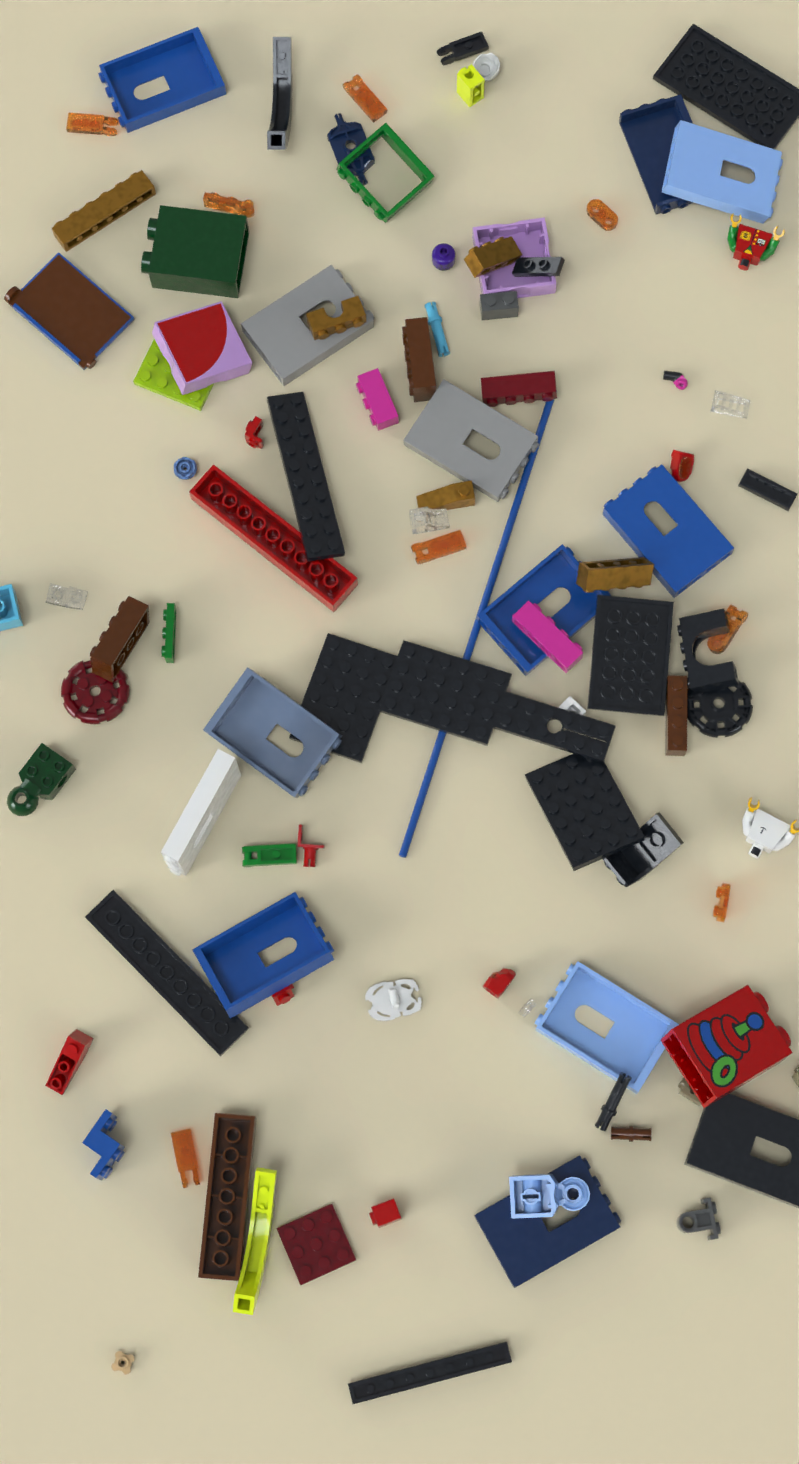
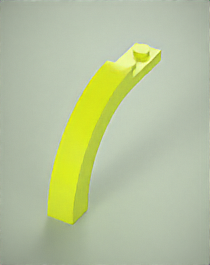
(257, 1242)

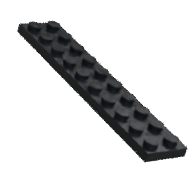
(305, 476)
(166, 972)

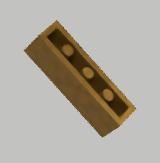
(614, 574)

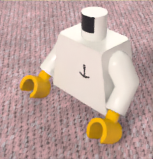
(766, 831)

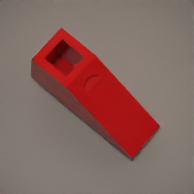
(69, 1060)

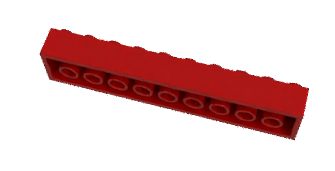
(271, 537)

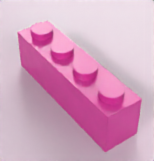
(547, 636)

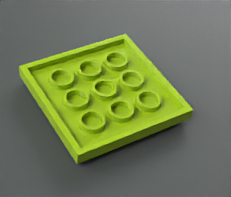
(157, 377)

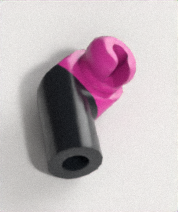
(677, 378)

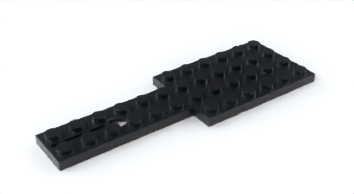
(473, 701)

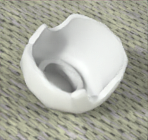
(487, 65)

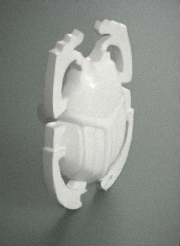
(392, 999)

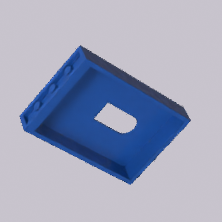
(183, 63)
(685, 551)
(554, 572)
(234, 962)

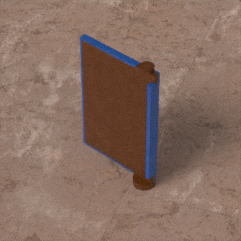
(70, 311)

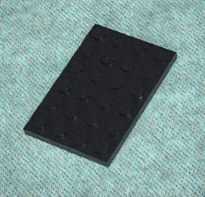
(630, 655)
(348, 692)
(584, 809)

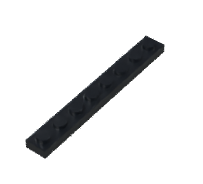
(429, 1372)

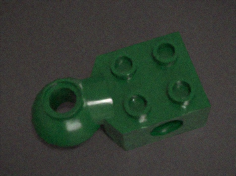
(41, 776)

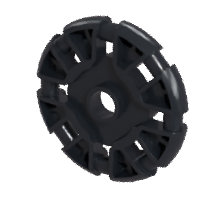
(720, 715)

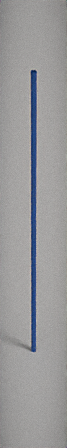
(476, 627)

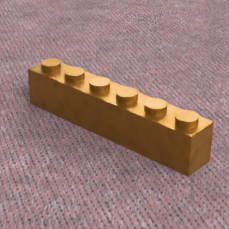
(103, 210)

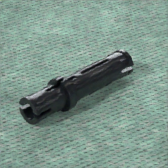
(609, 1108)

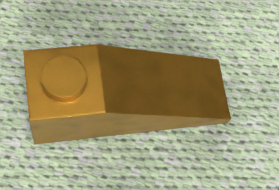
(449, 497)

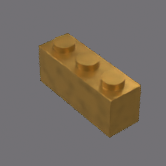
(492, 256)

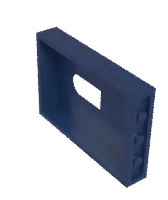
(526, 1244)

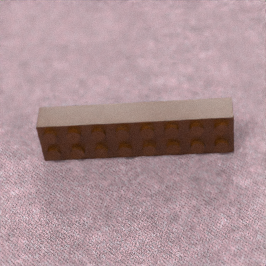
(227, 1197)

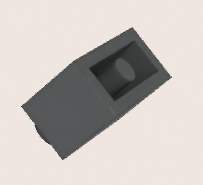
(499, 305)

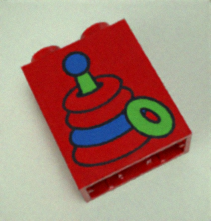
(727, 1045)

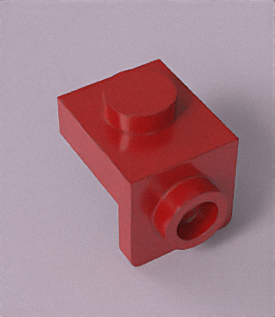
(252, 431)

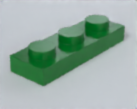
(168, 633)

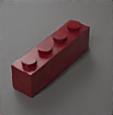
(519, 388)

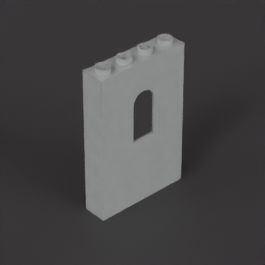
(285, 339)
(446, 425)

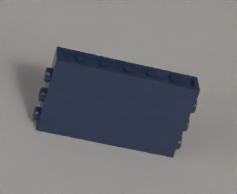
(649, 138)

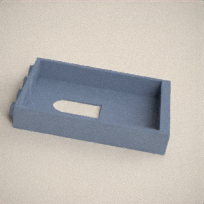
(250, 716)

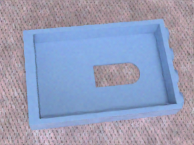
(696, 168)
(632, 1041)

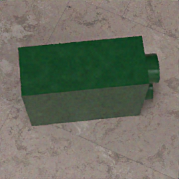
(196, 251)

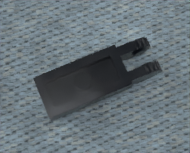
(463, 48)

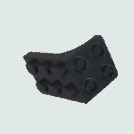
(640, 859)

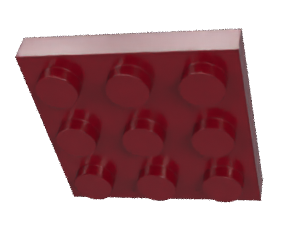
(316, 1244)

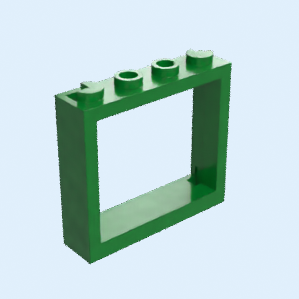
(404, 153)

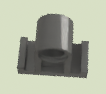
(702, 1220)

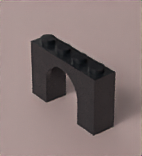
(695, 630)

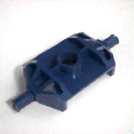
(350, 133)

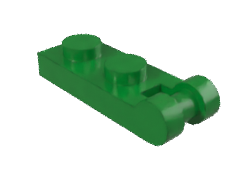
(269, 855)

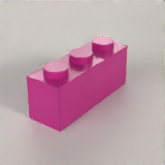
(377, 399)

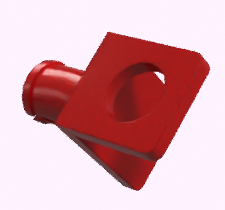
(310, 850)

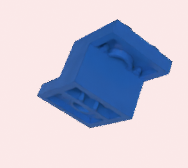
(104, 1145)

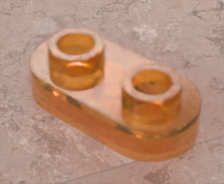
(604, 214)
(723, 895)

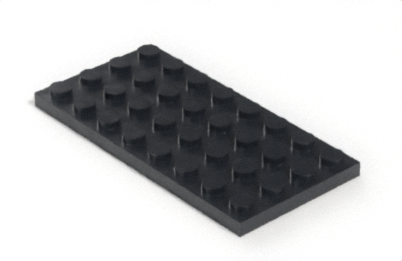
(730, 87)

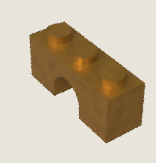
(323, 325)

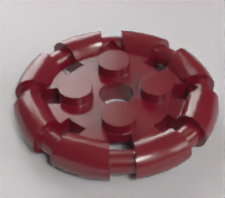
(93, 703)

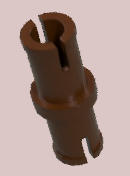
(630, 1133)

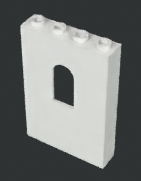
(201, 813)

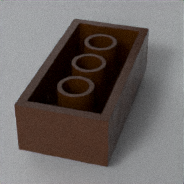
(419, 359)
(119, 638)

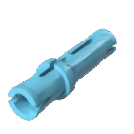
(434, 321)

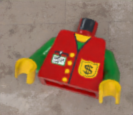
(751, 244)

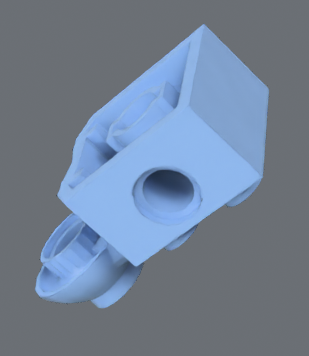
(542, 1195)

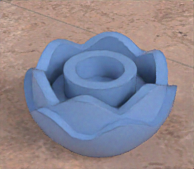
(182, 463)

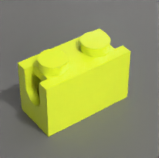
(470, 85)

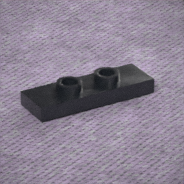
(538, 266)
(767, 489)

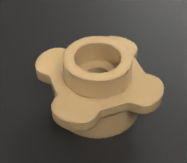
(123, 1357)

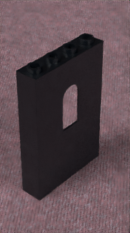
(726, 1140)

